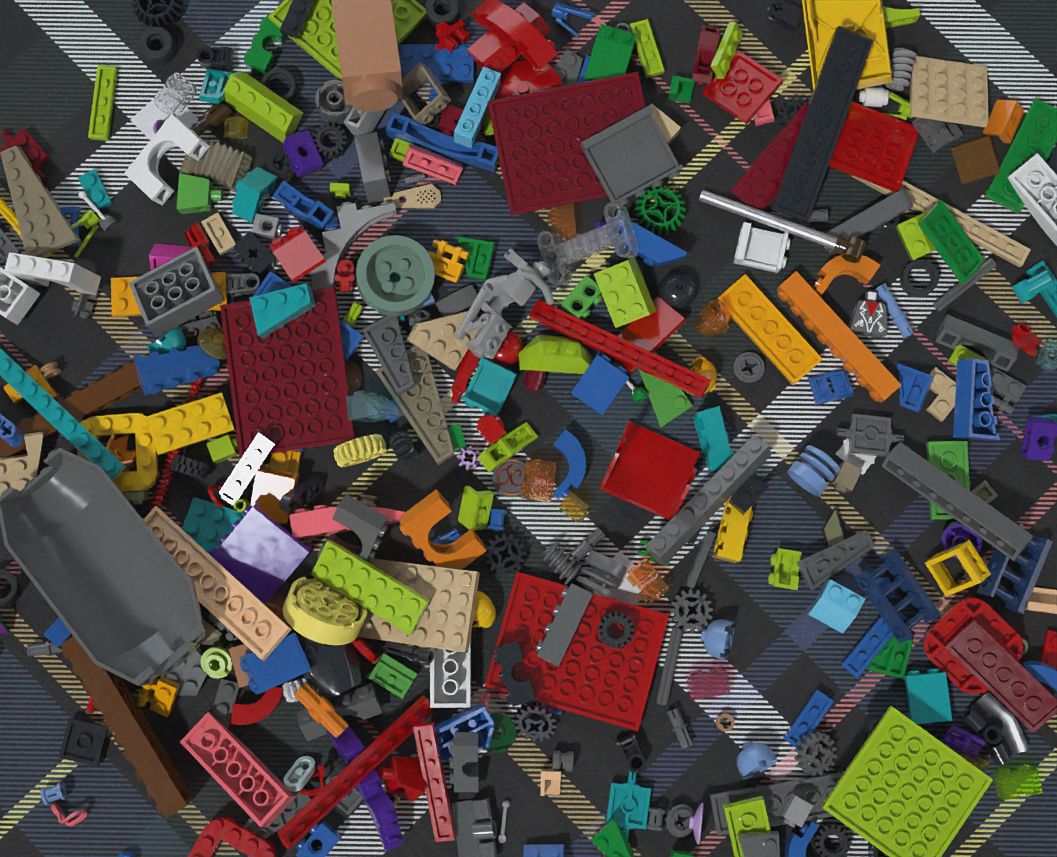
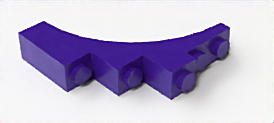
(372, 792)

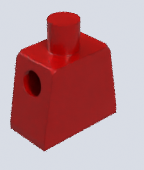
(403, 777)

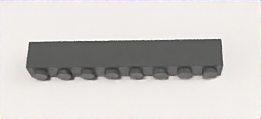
(709, 500)
(957, 501)

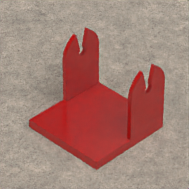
(650, 471)

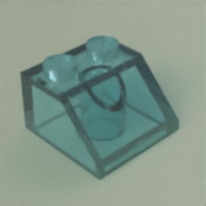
(370, 407)

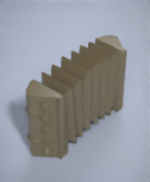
(219, 164)

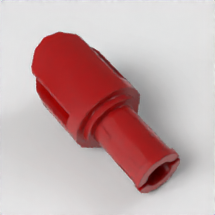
(197, 237)

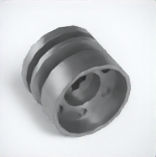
(601, 574)

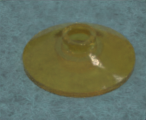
(212, 343)

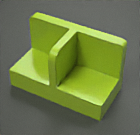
(475, 508)

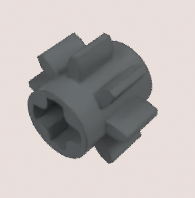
(419, 316)

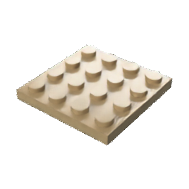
(949, 91)

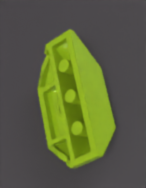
(555, 355)

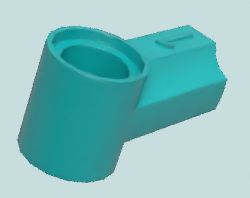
(1030, 287)

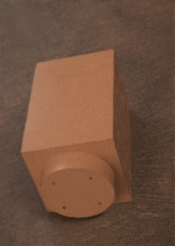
(368, 53)

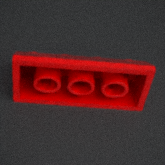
(496, 52)

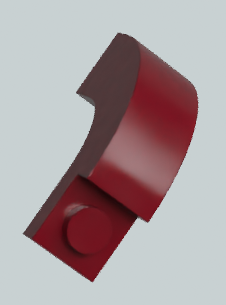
(705, 54)

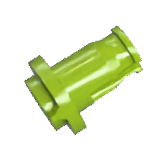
(217, 661)

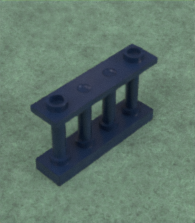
(1026, 577)
(910, 586)

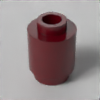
(534, 380)

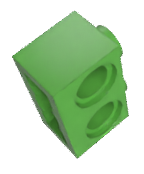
(578, 296)

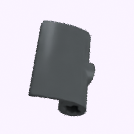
(475, 828)

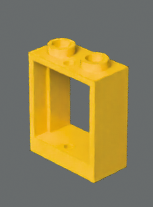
(966, 553)

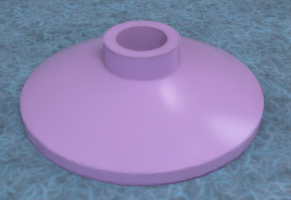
(696, 823)

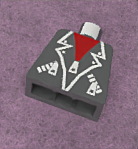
(869, 317)

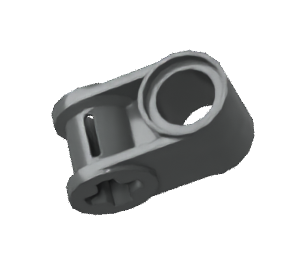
(240, 284)

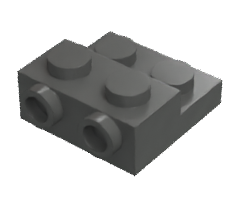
(937, 133)

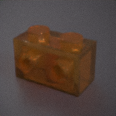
(538, 480)

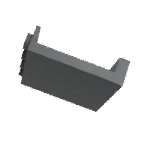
(630, 157)

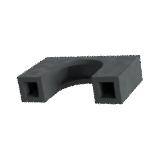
(362, 520)

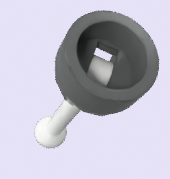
(106, 221)

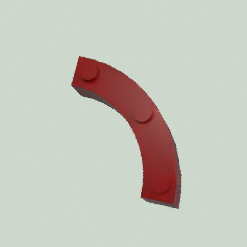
(514, 27)

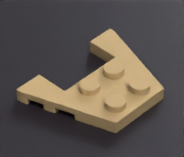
(19, 469)

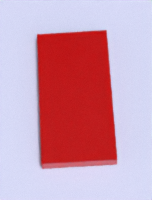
(652, 330)

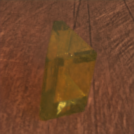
(236, 127)

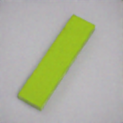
(103, 103)

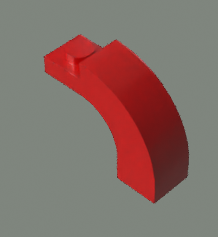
(250, 713)

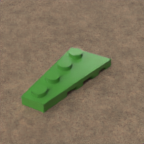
(665, 398)

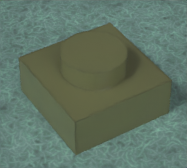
(984, 492)
(137, 498)

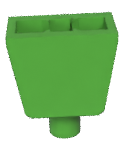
(196, 194)

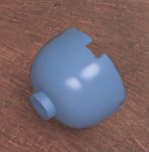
(718, 638)
(754, 759)

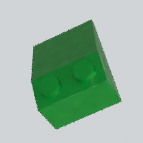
(610, 53)

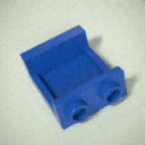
(600, 383)

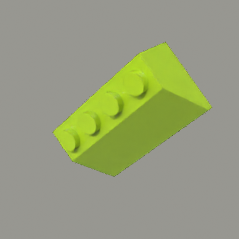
(261, 105)

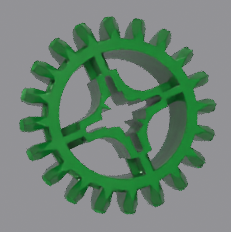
(656, 194)

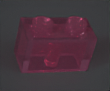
(707, 684)

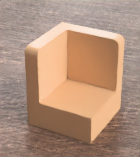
(550, 782)

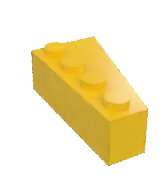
(732, 533)

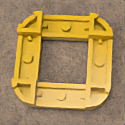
(146, 453)

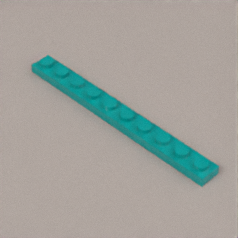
(59, 417)

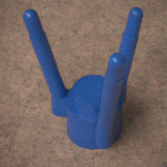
(562, 12)

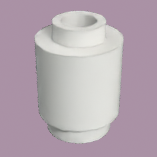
(874, 97)

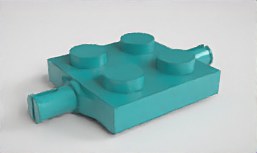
(629, 804)

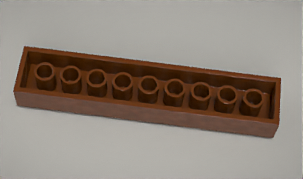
(131, 731)

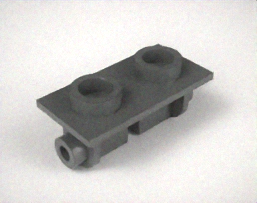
(82, 306)
(193, 327)

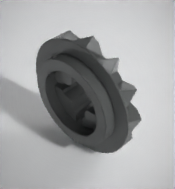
(751, 359)
(677, 829)

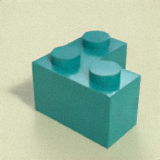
(252, 192)

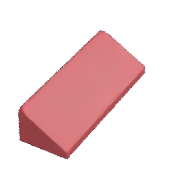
(432, 164)

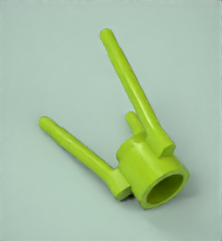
(904, 107)
(89, 220)

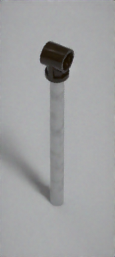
(850, 249)

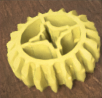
(360, 450)

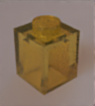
(574, 507)

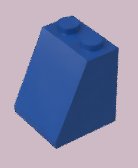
(279, 667)

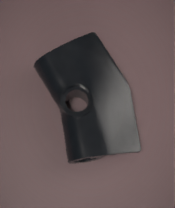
(1007, 736)

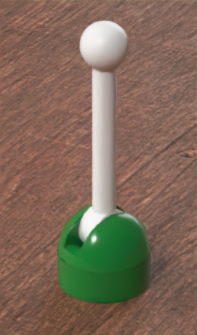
(638, 393)

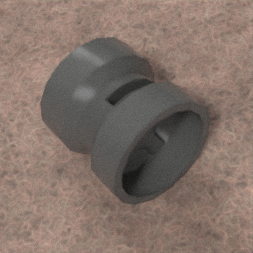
(563, 760)

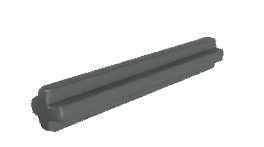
(957, 290)
(669, 666)

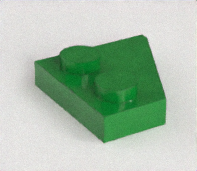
(480, 257)
(612, 841)

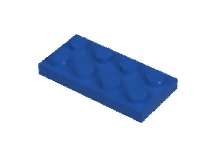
(446, 66)

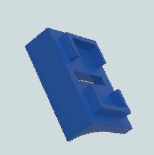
(821, 389)

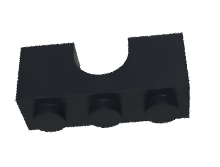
(507, 657)

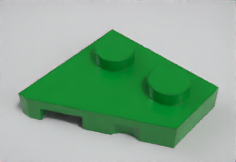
(892, 658)

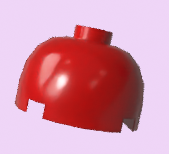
(508, 351)

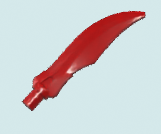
(467, 366)

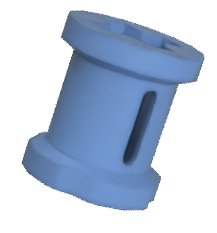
(53, 793)

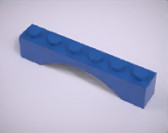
(408, 130)

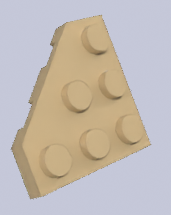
(438, 338)

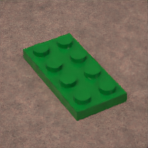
(951, 241)

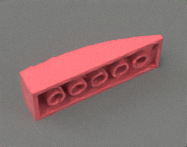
(319, 522)
(238, 770)

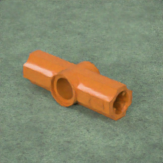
(321, 710)

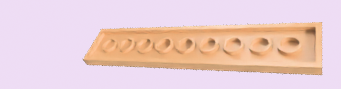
(220, 590)

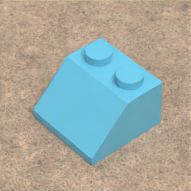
(836, 606)

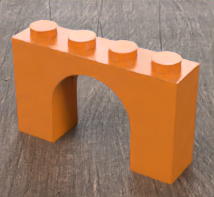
(422, 518)

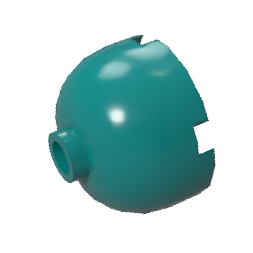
(172, 340)

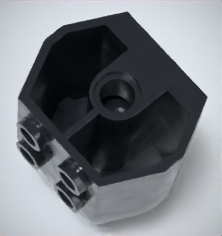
(332, 666)

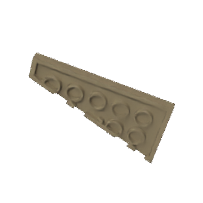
(36, 211)
(423, 406)

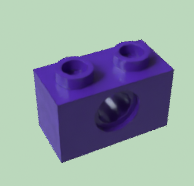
(302, 143)
(1034, 430)

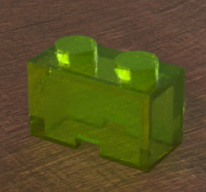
(1011, 782)

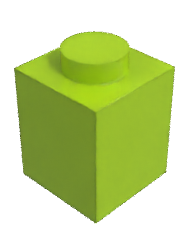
(223, 448)

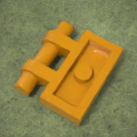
(445, 267)
(163, 698)

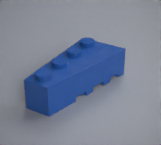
(174, 368)
(974, 402)

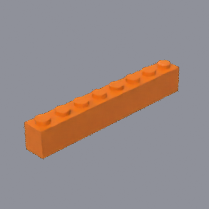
(837, 337)

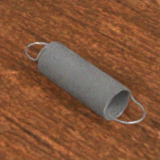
(414, 178)

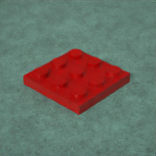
(744, 88)

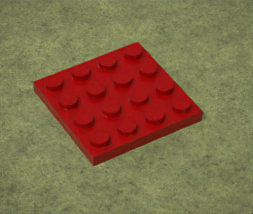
(874, 147)

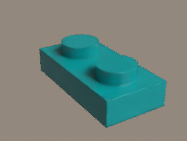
(95, 189)

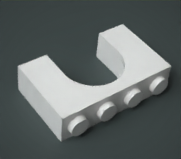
(145, 167)
(42, 271)

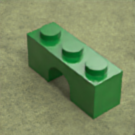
(257, 57)

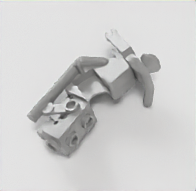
(496, 296)

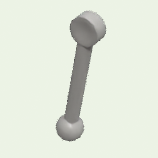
(502, 838)

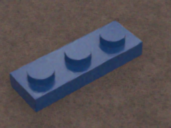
(808, 718)

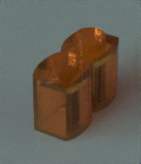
(647, 580)

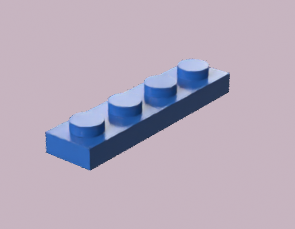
(868, 647)

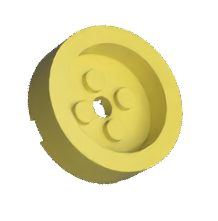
(309, 616)

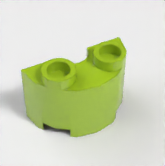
(785, 569)

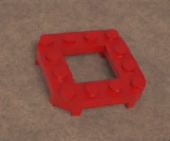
(951, 623)
(233, 834)

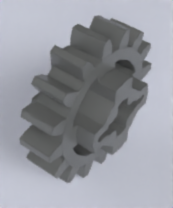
(697, 616)
(815, 753)

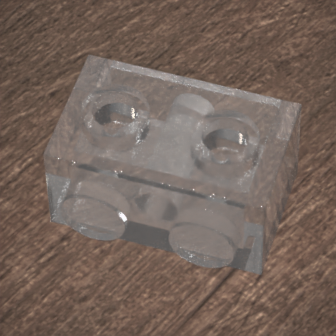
(175, 95)

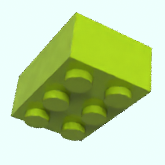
(625, 292)

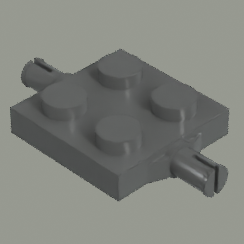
(869, 435)

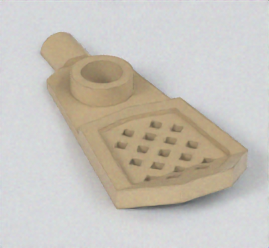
(412, 198)

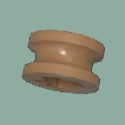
(50, 370)
(720, 726)

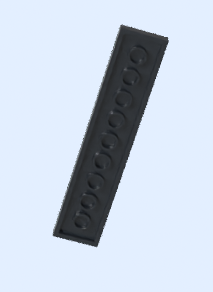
(822, 124)

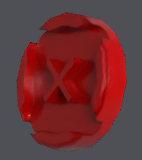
(365, 649)

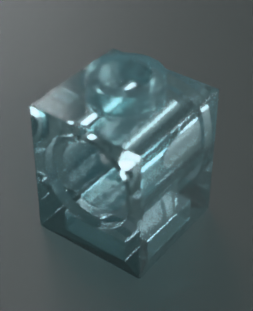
(1043, 359)

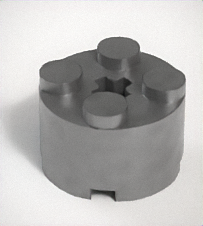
(325, 98)

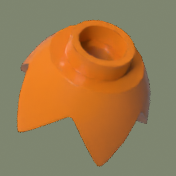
(119, 449)

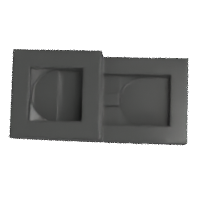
(457, 301)

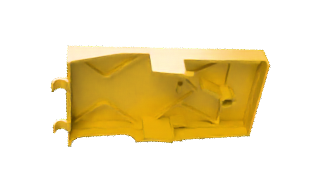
(858, 16)

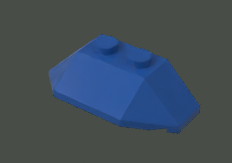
(654, 248)
(473, 719)

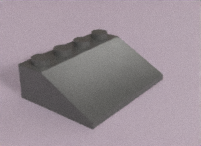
(176, 292)

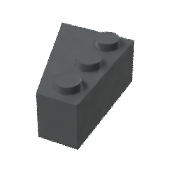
(372, 167)

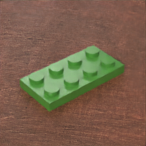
(953, 460)

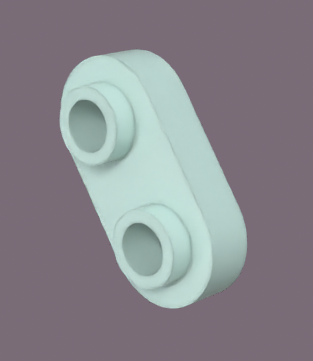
(297, 776)

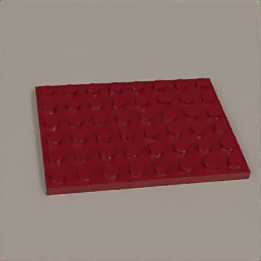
(542, 137)
(291, 380)

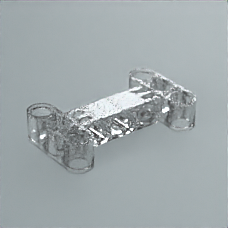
(588, 244)

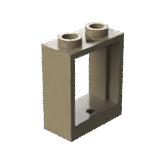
(411, 82)

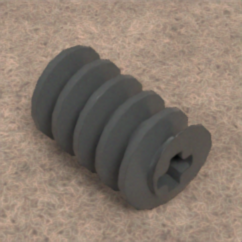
(561, 562)

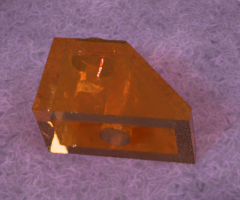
(563, 221)

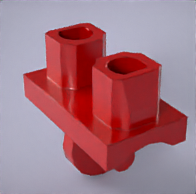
(449, 34)
(346, 276)

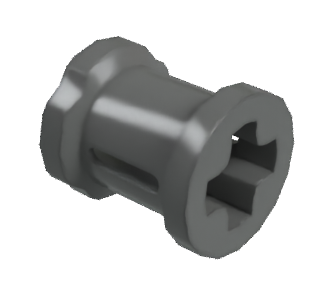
(659, 820)

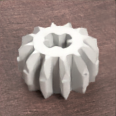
(292, 686)

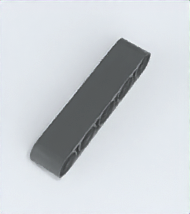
(873, 217)

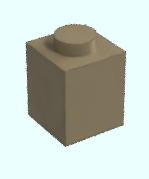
(847, 477)

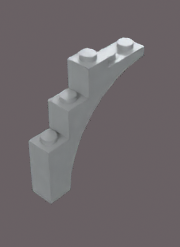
(337, 240)

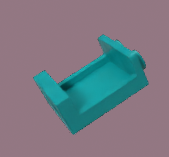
(489, 387)
(927, 696)

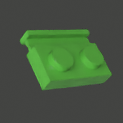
(393, 675)

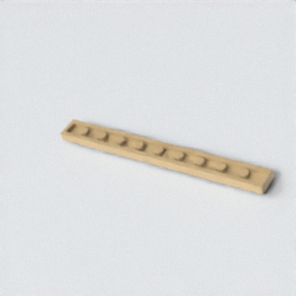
(975, 230)

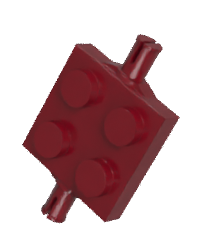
(30, 147)

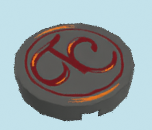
(509, 478)

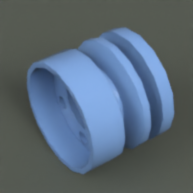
(815, 468)

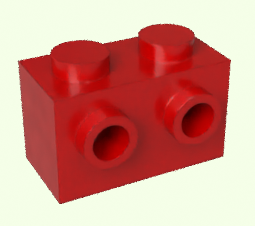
(491, 429)

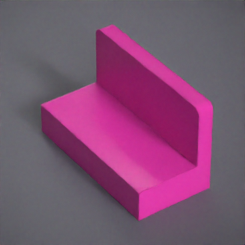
(163, 253)

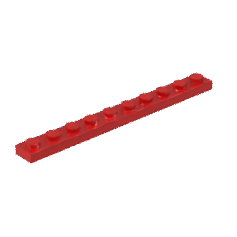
(620, 349)
(354, 773)

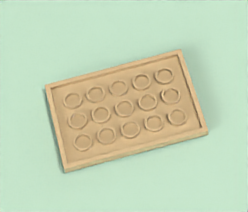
(448, 614)

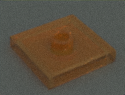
(975, 160)

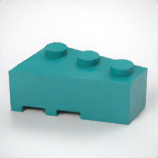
(280, 307)
(713, 438)

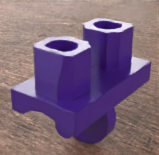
(963, 741)

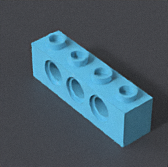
(477, 107)

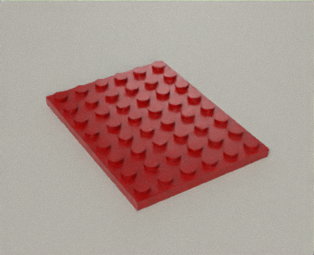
(591, 676)

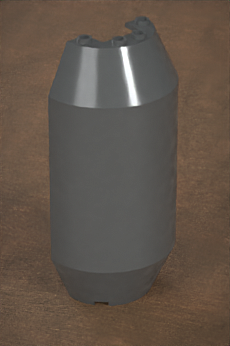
(102, 569)

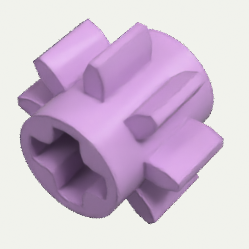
(469, 452)

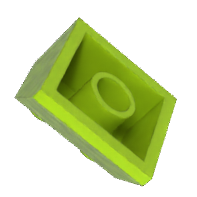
(914, 238)

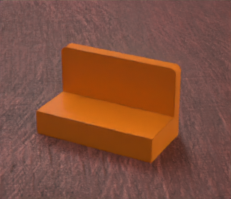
(1004, 120)

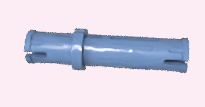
(894, 311)

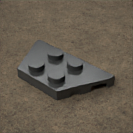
(188, 675)

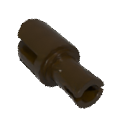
(212, 117)

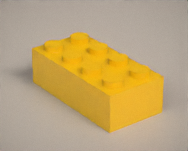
(189, 423)

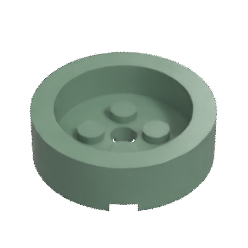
(398, 256)

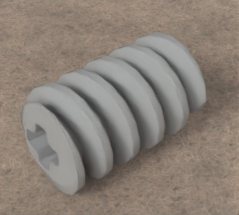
(901, 67)

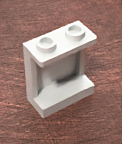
(761, 248)

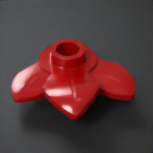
(1025, 339)

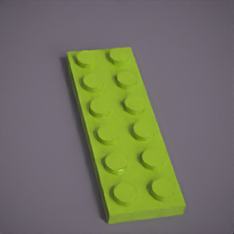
(370, 587)

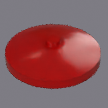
(523, 79)

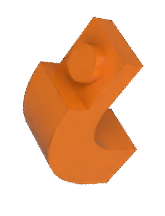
(838, 266)

